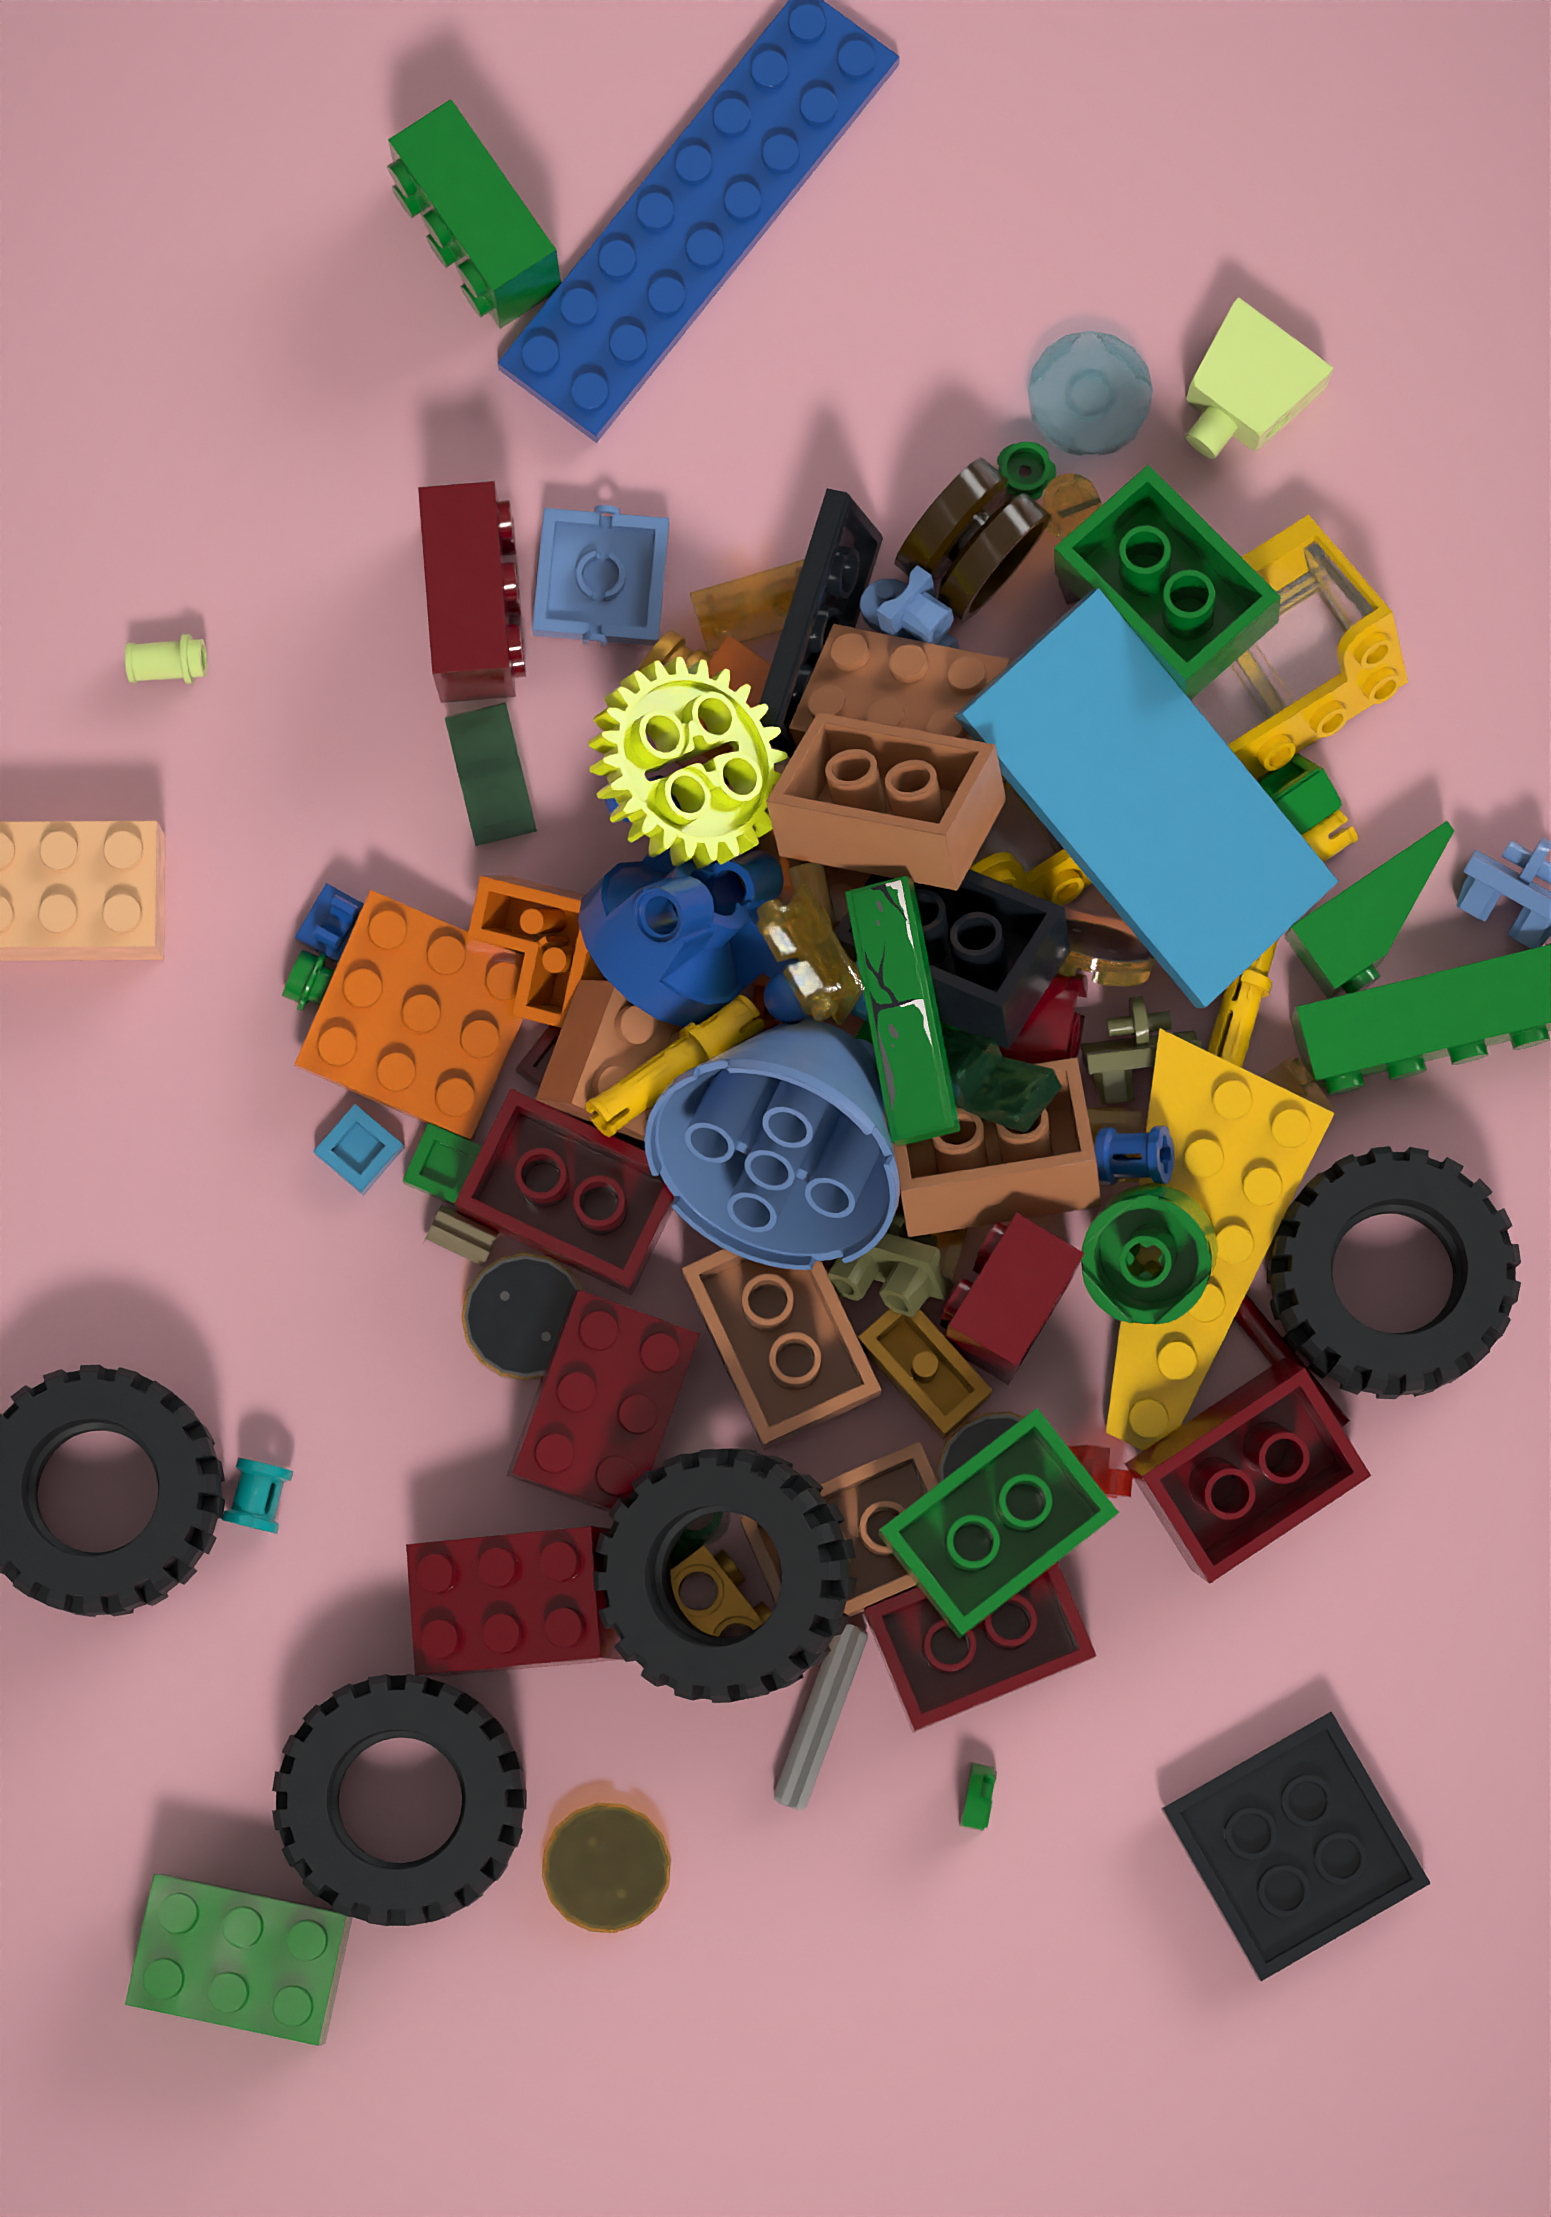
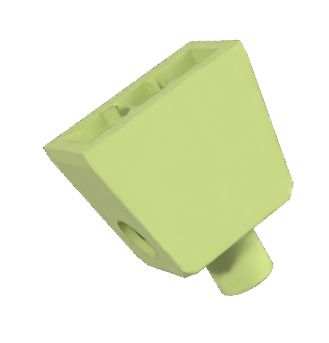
(1251, 382)

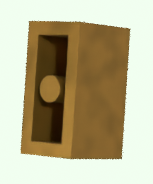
(925, 1369)

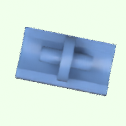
(908, 610)
(1490, 879)

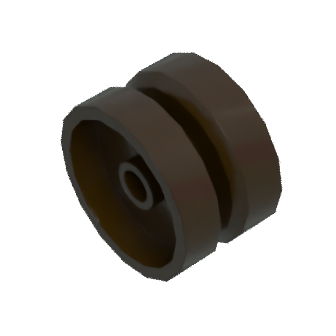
(973, 538)

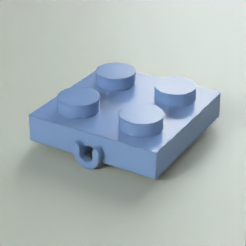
(600, 576)

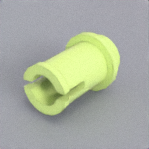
(166, 660)

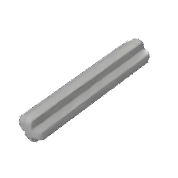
(820, 1718)

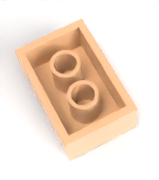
(82, 890)

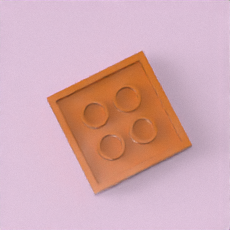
(416, 1016)

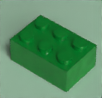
(472, 215)
(1169, 580)
(998, 1523)
(239, 1959)

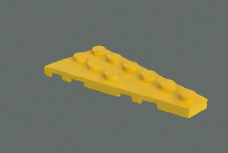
(1241, 1159)

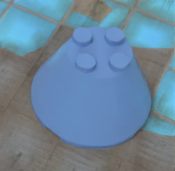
(780, 1147)

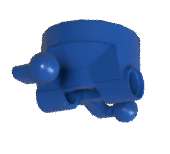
(686, 935)

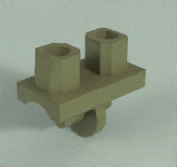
(1113, 1060)
(902, 1263)

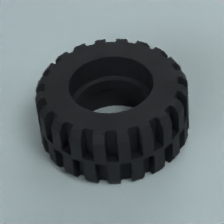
(1444, 1203)
(186, 1500)
(641, 1592)
(311, 1784)

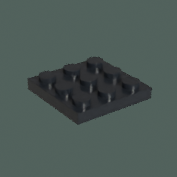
(1295, 1846)

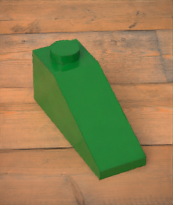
(1357, 927)

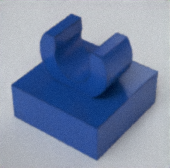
(330, 923)

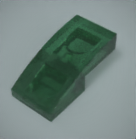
(490, 774)
(996, 1086)

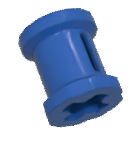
(1115, 1165)

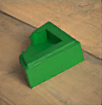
(978, 1797)

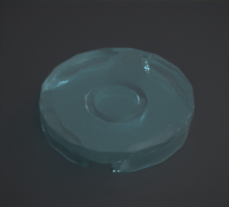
(1089, 393)

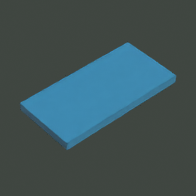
(1147, 798)

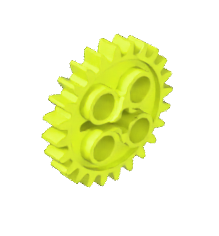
(667, 707)

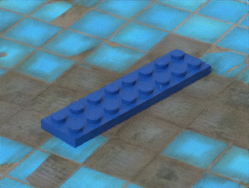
(698, 214)

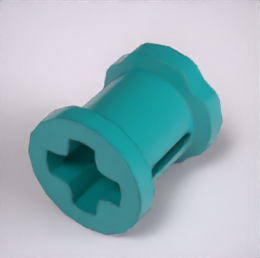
(257, 1495)

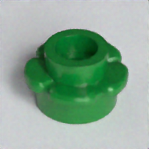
(1031, 456)
(308, 979)

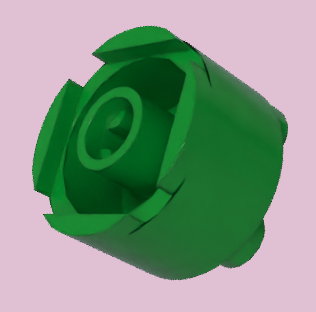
(1149, 1291)

